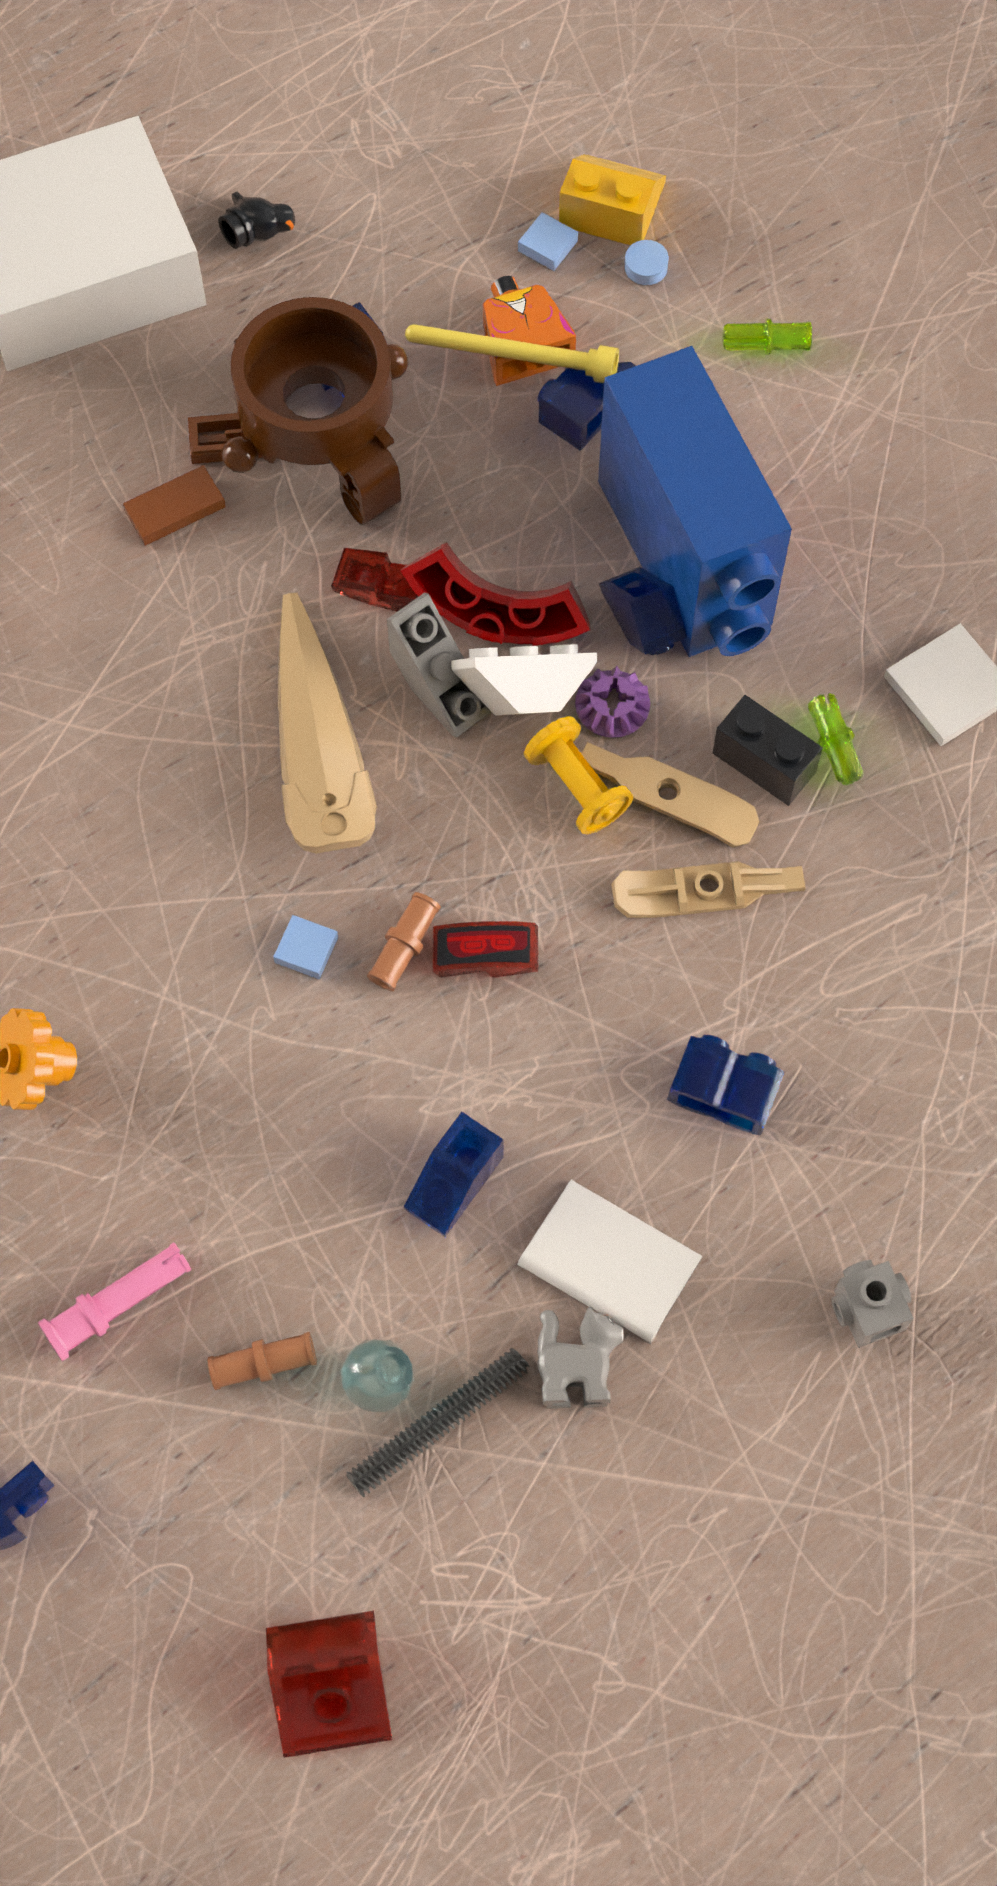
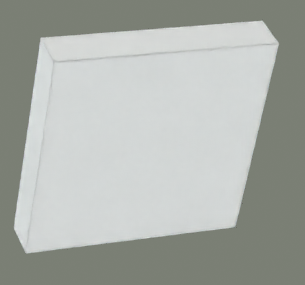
(947, 684)

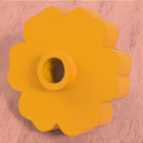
(31, 1059)

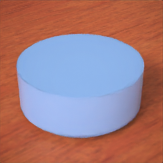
(646, 262)

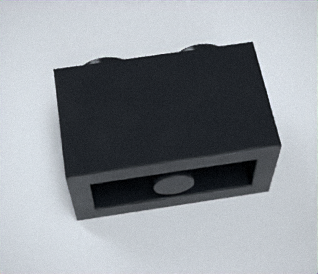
(766, 750)

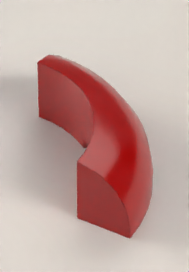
(495, 611)

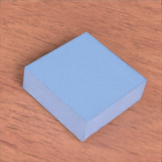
(547, 241)
(305, 947)

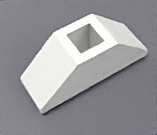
(524, 679)

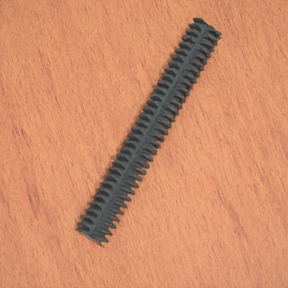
(437, 1421)

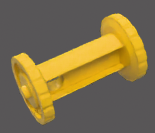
(556, 746)

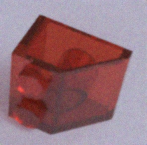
(328, 1684)

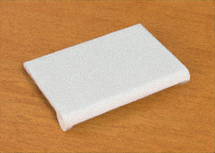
(610, 1260)

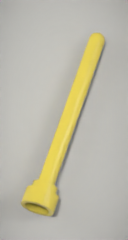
(596, 363)

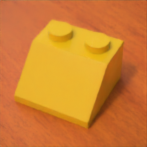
(609, 199)

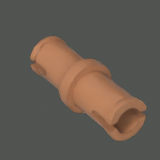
(403, 941)
(262, 1360)

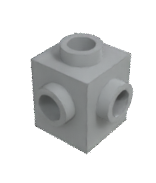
(872, 1302)

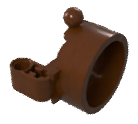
(328, 345)

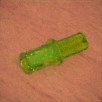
(767, 336)
(836, 739)

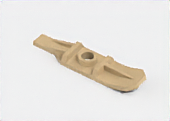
(696, 801)
(679, 890)

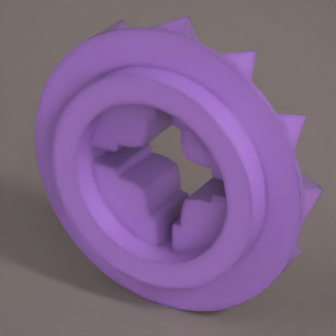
(628, 715)

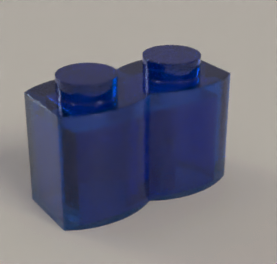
(726, 1084)

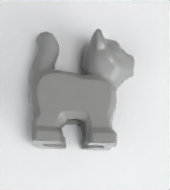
(577, 1365)

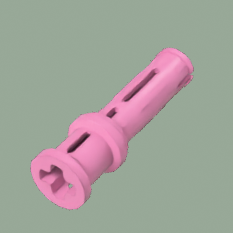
(93, 1313)

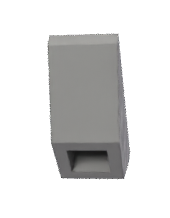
(424, 656)

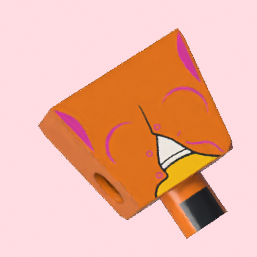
(526, 317)

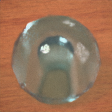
(377, 1375)

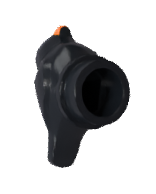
(254, 220)

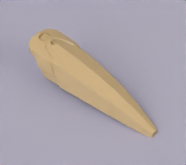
(322, 768)

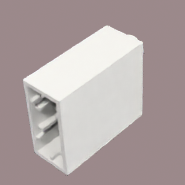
(89, 244)

